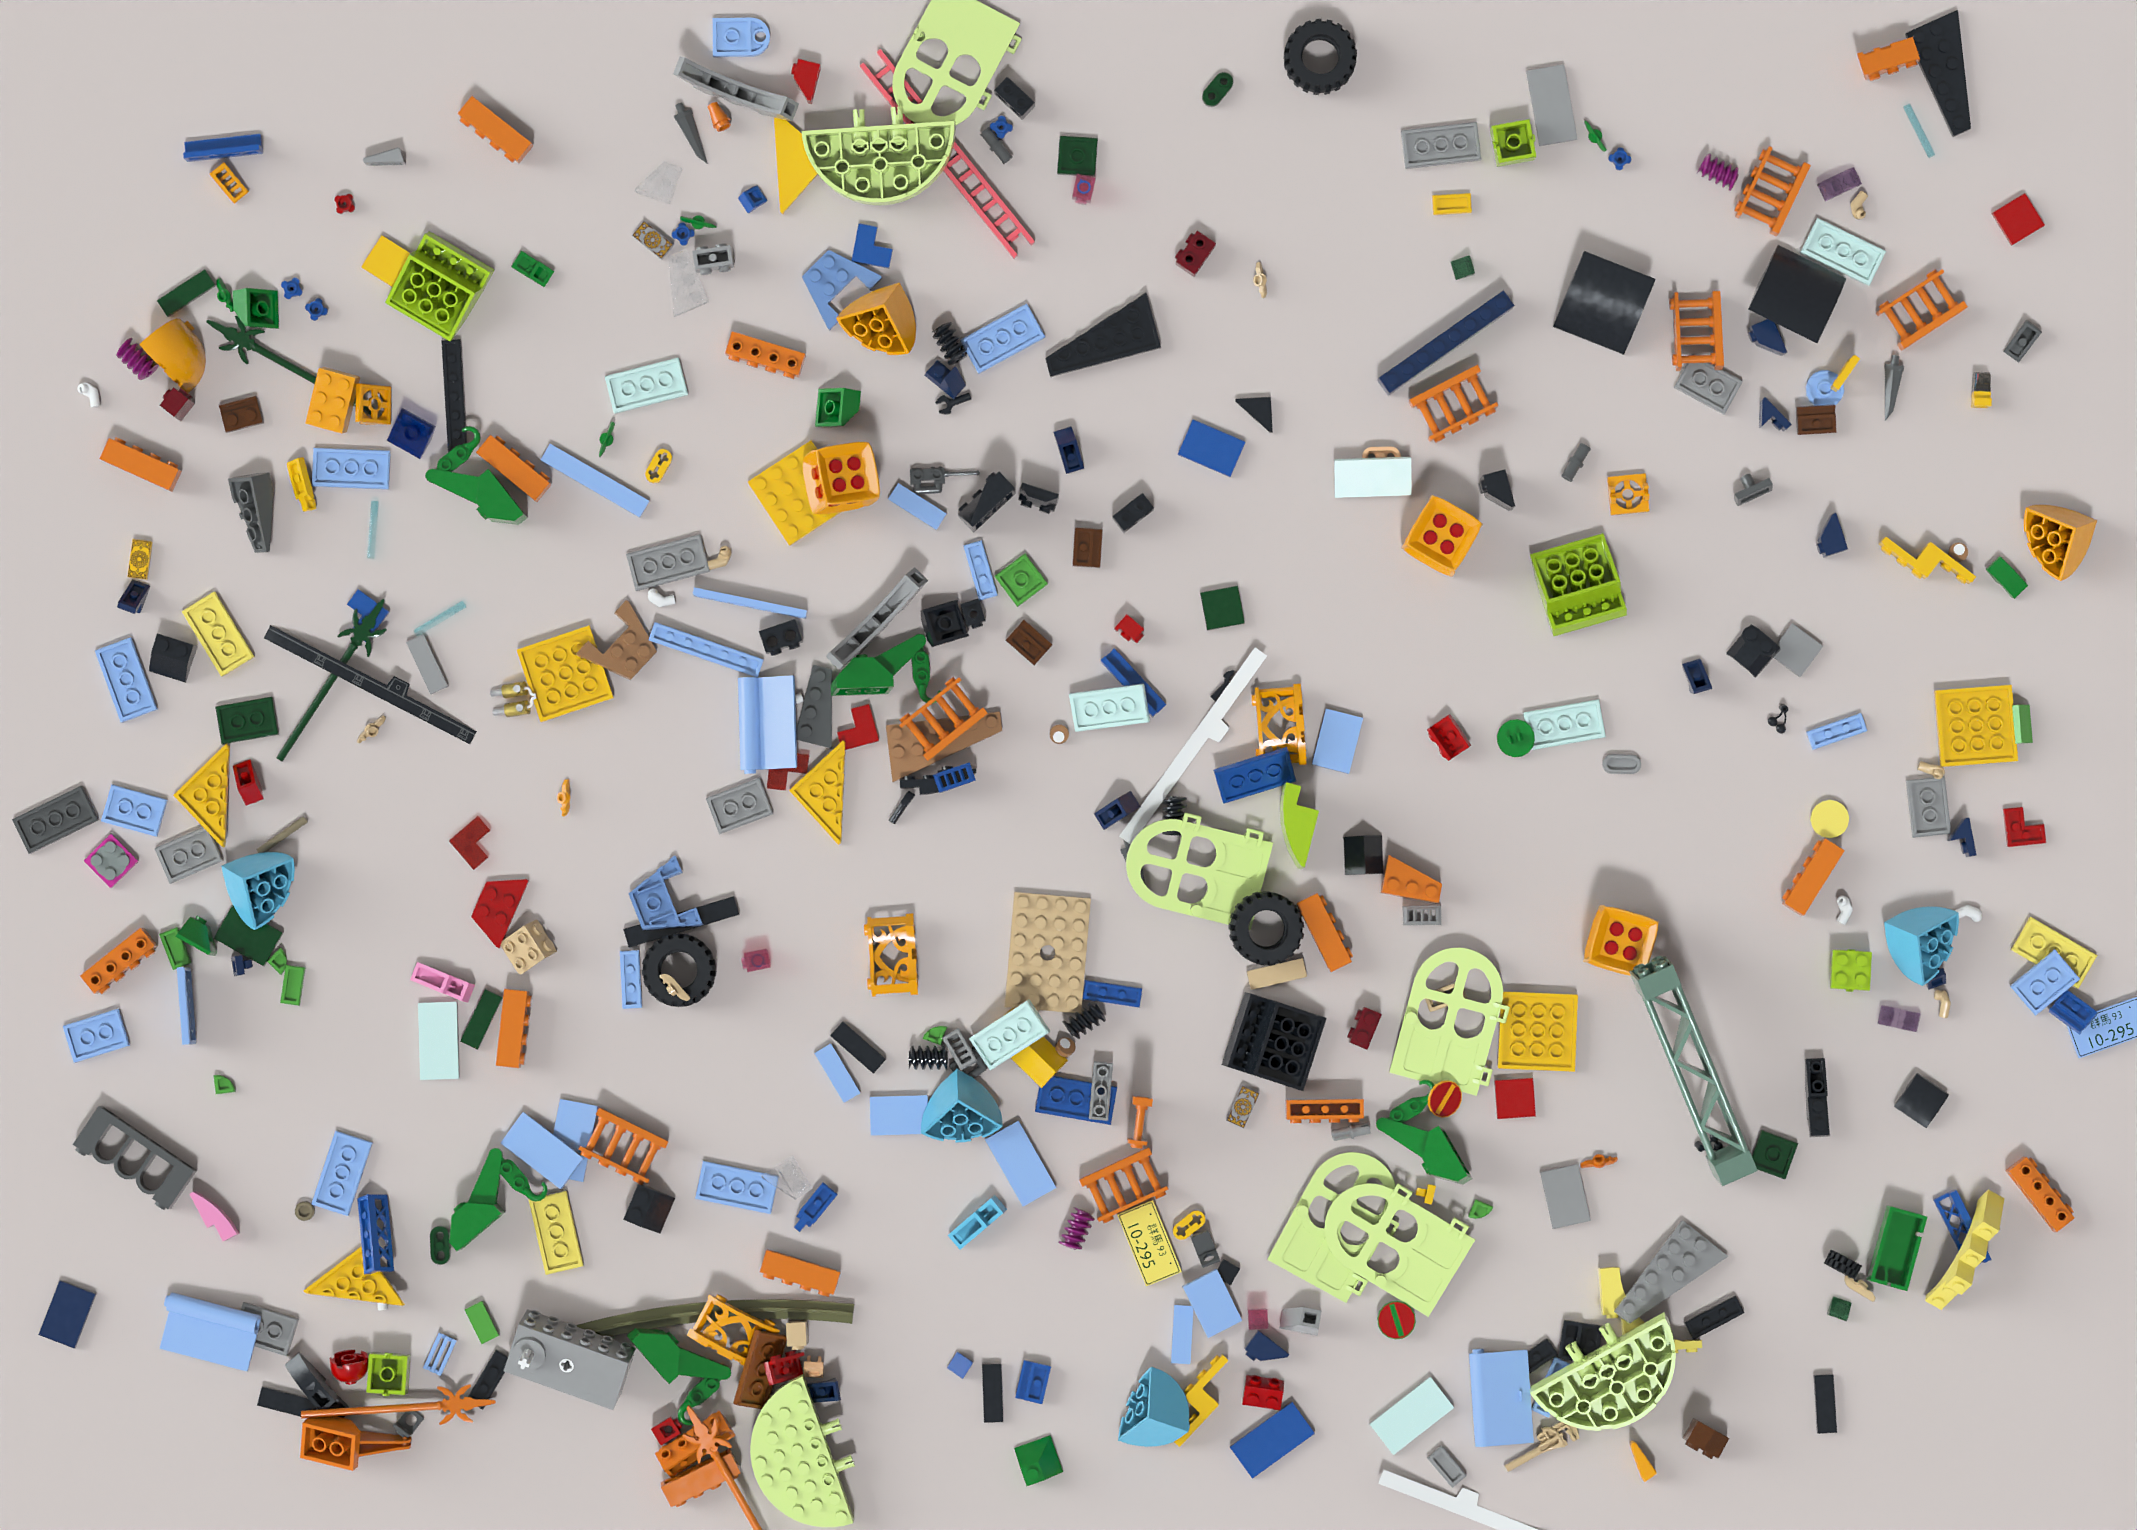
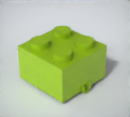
(1513, 143)
(1850, 970)
(388, 1373)

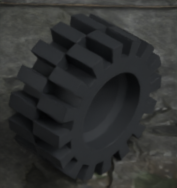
(1842, 1264)

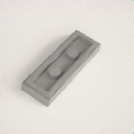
(427, 664)

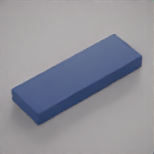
(1112, 993)

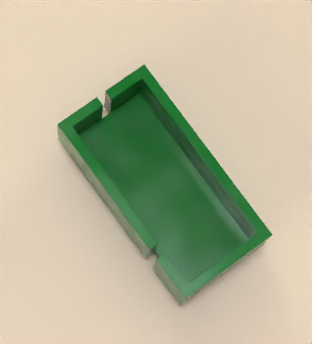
(1896, 1248)

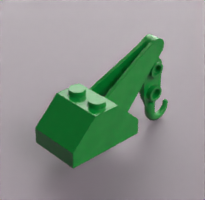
(484, 490)
(875, 674)
(1433, 1146)
(482, 1207)
(671, 1360)

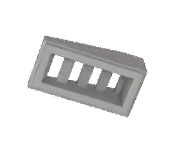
(389, 157)
(1406, 915)
(951, 1037)

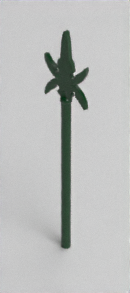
(242, 339)
(361, 634)

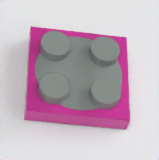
(111, 860)

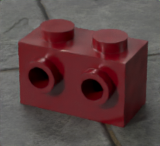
(1195, 253)
(177, 403)
(1365, 1027)

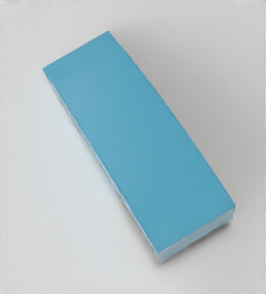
(977, 1222)

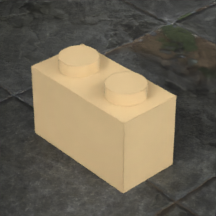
(797, 1334)

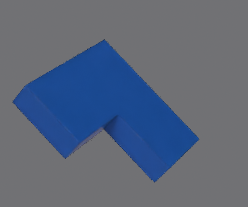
(866, 252)
(365, 606)

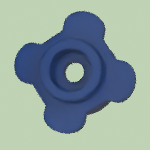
(1001, 122)
(1614, 158)
(680, 229)
(291, 293)
(316, 304)

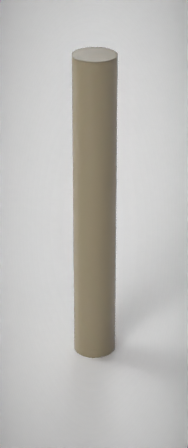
(282, 835)

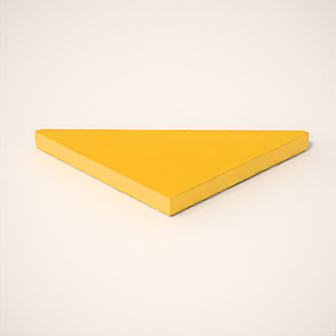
(793, 164)
(823, 792)
(207, 795)
(350, 1282)

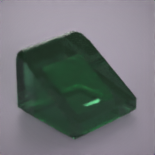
(1462, 267)
(1839, 1308)

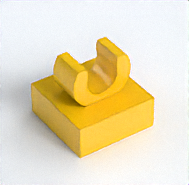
(1428, 1193)

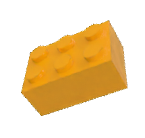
(332, 400)

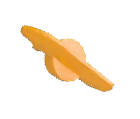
(564, 797)

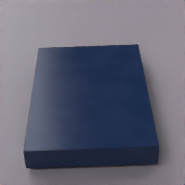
(67, 1314)

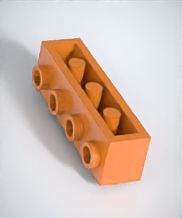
(494, 129)
(765, 354)
(140, 464)
(513, 468)
(1813, 876)
(1324, 933)
(118, 961)
(512, 1028)
(1324, 1109)
(2040, 1194)
(799, 1271)
(682, 1454)
(698, 1479)

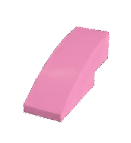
(442, 982)
(214, 1215)

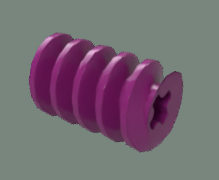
(1718, 171)
(136, 360)
(1077, 1229)

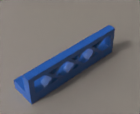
(223, 148)
(1128, 676)
(1962, 1213)
(371, 1233)

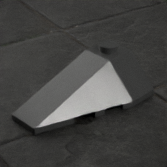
(255, 501)

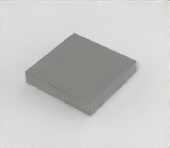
(1797, 650)

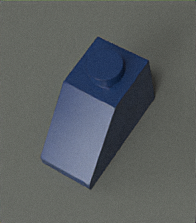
(1767, 337)
(1068, 450)
(1831, 538)
(1117, 810)
(1264, 1348)

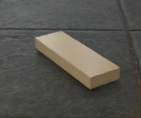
(1276, 974)

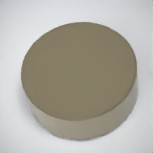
(304, 1211)

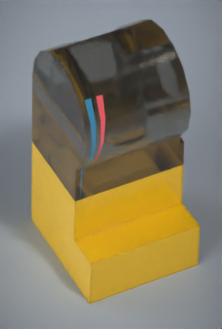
(1981, 390)

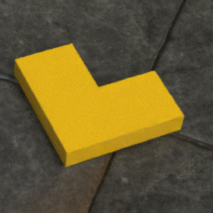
(1844, 372)

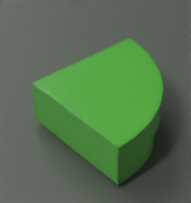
(278, 961)
(935, 1034)
(223, 1085)
(1479, 1209)

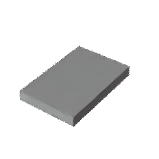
(1708, 385)
(739, 806)
(1928, 807)
(188, 855)
(1565, 1196)
(275, 1329)

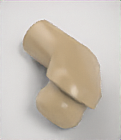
(1856, 205)
(722, 559)
(1935, 770)
(1945, 1002)

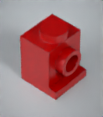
(1130, 629)
(663, 1436)

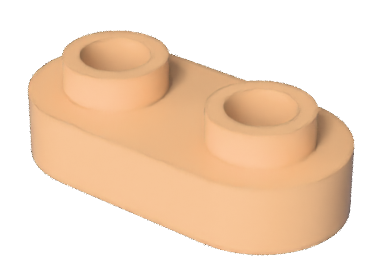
(1380, 452)

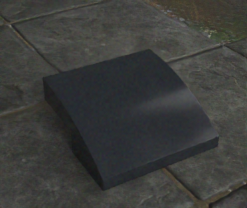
(1921, 1100)
(1584, 1334)

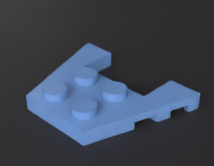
(830, 277)
(655, 905)

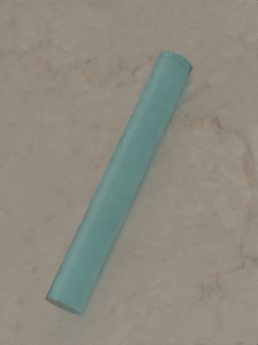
(1919, 131)
(372, 530)
(440, 618)

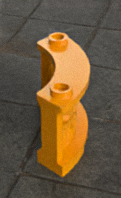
(1295, 703)
(905, 932)
(707, 1338)

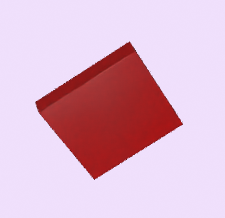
(2018, 219)
(1515, 1098)

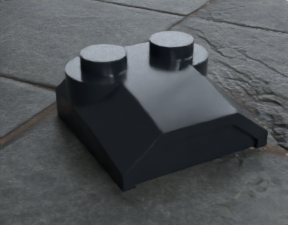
(1038, 497)
(943, 623)
(1753, 650)

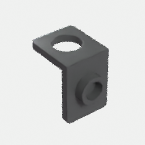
(1204, 1248)
(403, 1428)

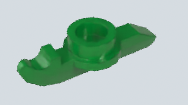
(1595, 136)
(697, 222)
(224, 295)
(606, 439)

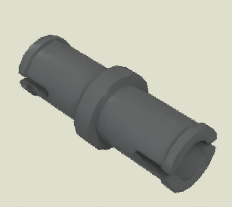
(996, 145)
(1576, 462)

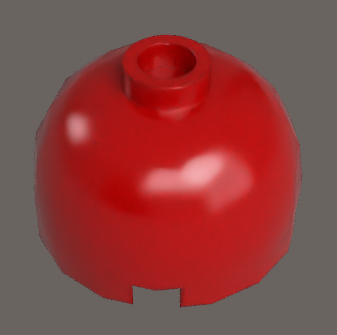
(349, 1366)

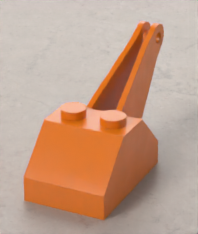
(341, 1443)

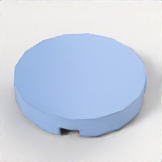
(1819, 390)

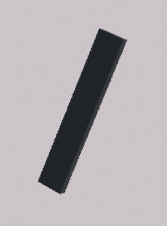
(454, 393)
(708, 913)

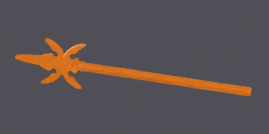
(454, 1404)
(707, 1441)

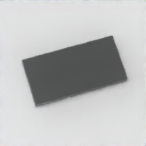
(55, 819)

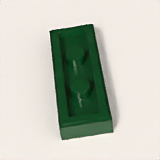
(186, 293)
(481, 1019)

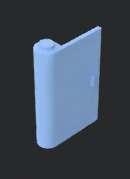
(767, 723)
(210, 1331)
(1501, 1397)

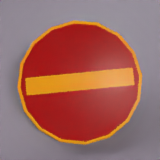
(1444, 1098)

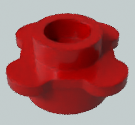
(339, 202)

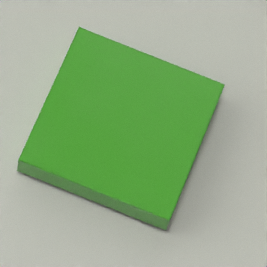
(1021, 580)

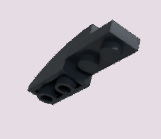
(927, 784)
(1816, 1097)
(313, 1384)

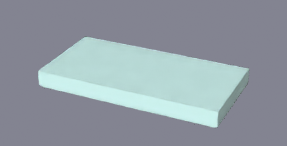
(1843, 252)
(646, 385)
(1372, 477)
(1109, 707)
(1566, 724)
(1009, 1034)
(438, 1040)
(1411, 1415)

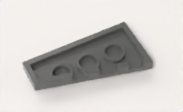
(816, 713)

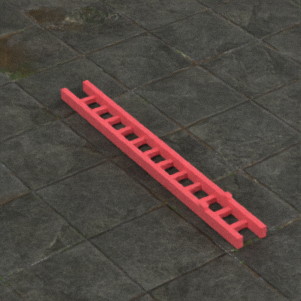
(957, 182)

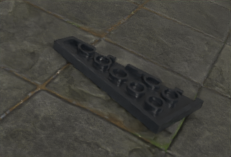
(1943, 68)
(1114, 338)

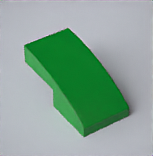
(532, 269)
(2006, 577)

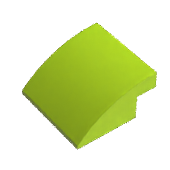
(439, 285)
(1578, 584)
(1296, 824)

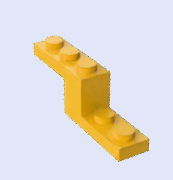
(1926, 561)
(1200, 1398)

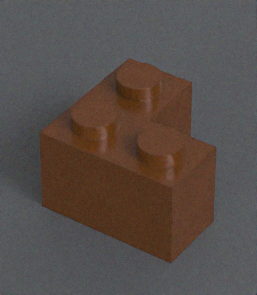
(1707, 1439)

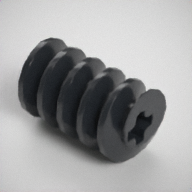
(949, 343)
(1174, 811)
(1084, 1021)
(928, 1057)

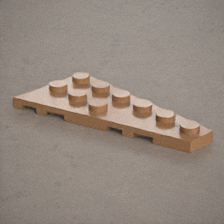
(907, 752)

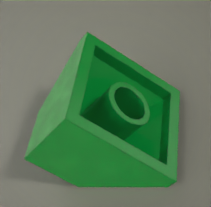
(257, 307)
(836, 406)
(198, 935)
(1038, 1460)

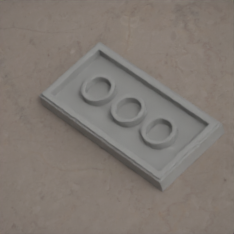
(1551, 105)
(1441, 145)
(668, 562)

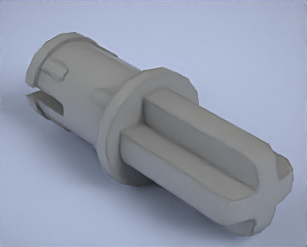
(1350, 1131)

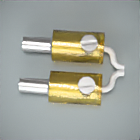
(514, 708)

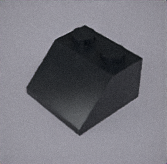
(1497, 489)
(172, 658)
(649, 1208)

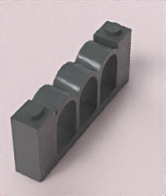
(97, 1128)

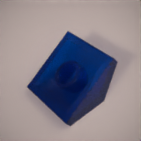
(411, 433)

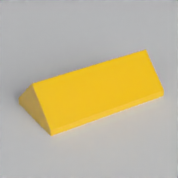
(1039, 1061)

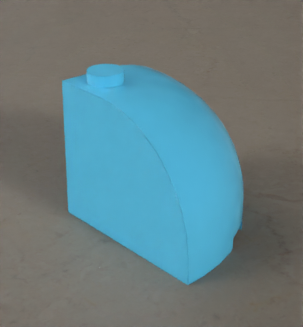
(259, 885)
(1921, 940)
(960, 1110)
(1155, 1412)

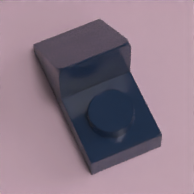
(947, 380)
(1768, 411)
(134, 597)
(1696, 676)
(1964, 832)
(824, 1391)

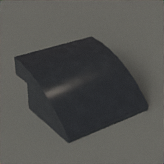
(1797, 294)
(1604, 302)
(1274, 1041)

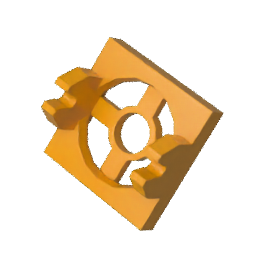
(385, 392)
(1640, 479)

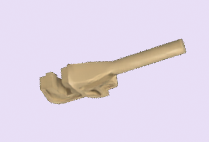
(1549, 1439)

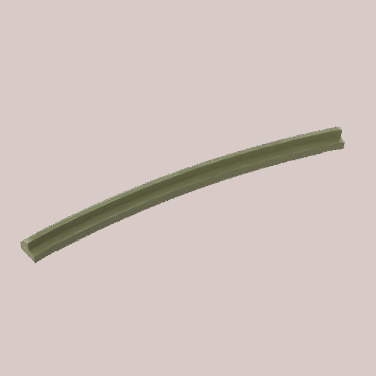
(690, 1313)

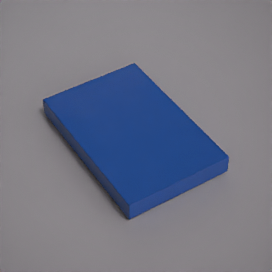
(1211, 448)

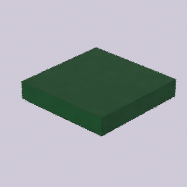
(1077, 156)
(1222, 608)
(1773, 1154)

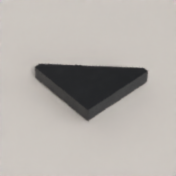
(1259, 410)

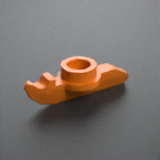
(1598, 1161)

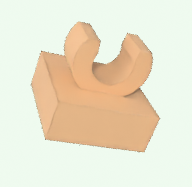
(813, 1369)

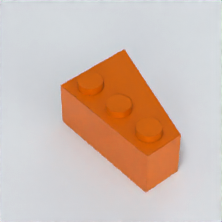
(1889, 59)
(1408, 882)

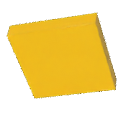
(386, 261)

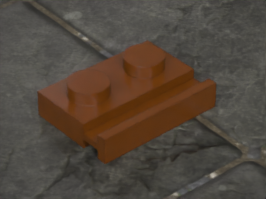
(241, 414)
(1816, 419)
(1087, 547)
(1029, 642)

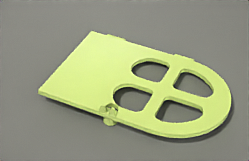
(967, 30)
(1231, 877)
(1441, 1052)
(1304, 1247)
(1424, 1262)

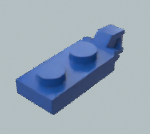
(815, 1206)

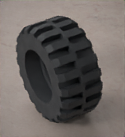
(1313, 81)
(1240, 928)
(679, 943)

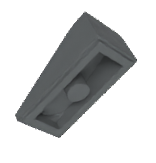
(2022, 341)

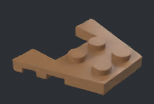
(628, 652)

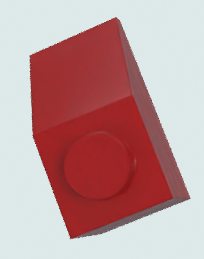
(806, 77)
(247, 782)

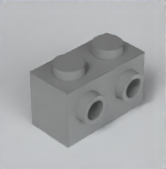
(712, 259)

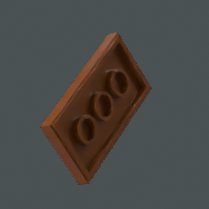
(753, 1385)

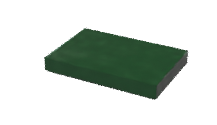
(247, 720)
(254, 944)

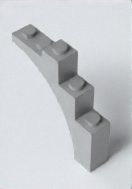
(734, 91)
(878, 619)

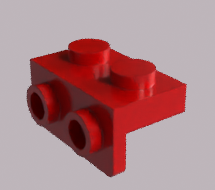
(1448, 737)
(784, 1368)
(1263, 1392)

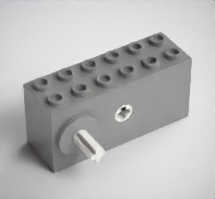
(570, 1359)

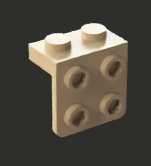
(528, 946)

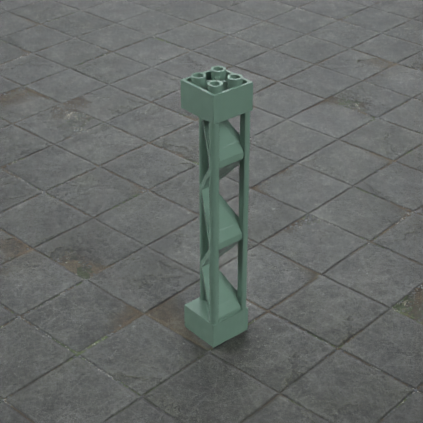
(1733, 1160)

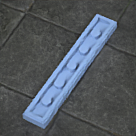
(595, 480)
(750, 603)
(706, 649)

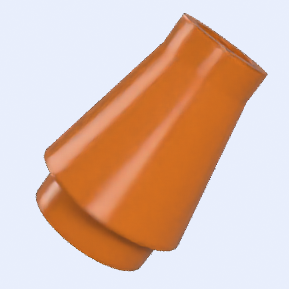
(719, 118)

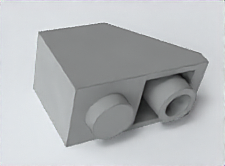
(1301, 1320)

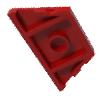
(497, 907)

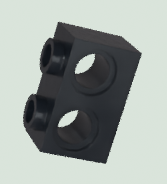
(1014, 98)
(1133, 513)
(779, 631)

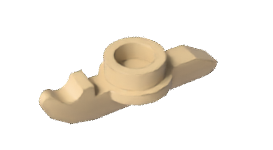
(1260, 280)
(371, 729)
(674, 988)
(1860, 1287)

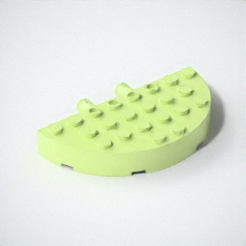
(881, 161)
(1613, 1382)
(796, 1461)

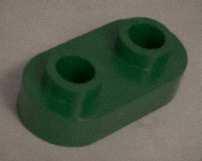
(1217, 89)
(440, 1245)

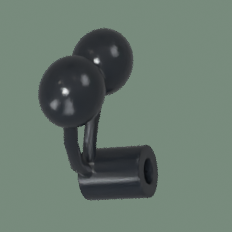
(1772, 721)
(1717, 1146)

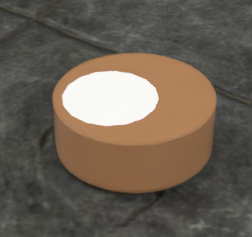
(1958, 552)
(1059, 734)
(1065, 1047)

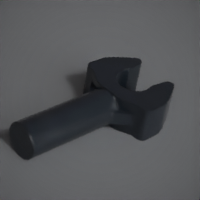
(952, 402)
(1219, 691)
(902, 806)

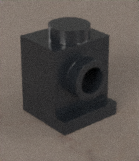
(973, 605)

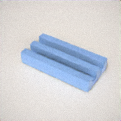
(433, 1369)

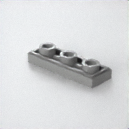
(1100, 1103)

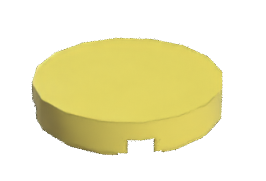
(1829, 819)

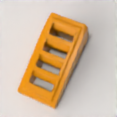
(220, 168)
(1644, 1466)

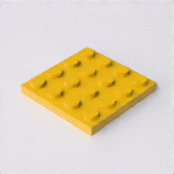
(785, 497)
(561, 677)
(1975, 725)
(1538, 1032)

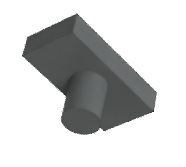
(1752, 490)

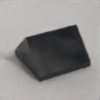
(1363, 855)

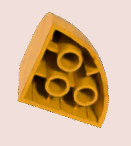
(881, 320)
(178, 352)
(2058, 538)

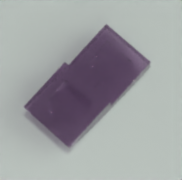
(1839, 184)
(1899, 1018)

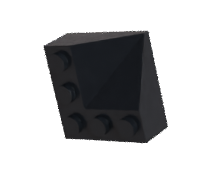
(986, 502)

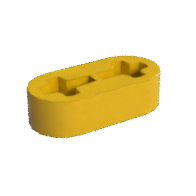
(654, 464)
(1192, 1228)

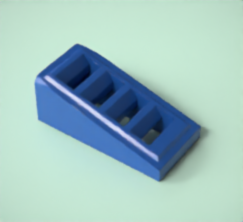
(959, 768)

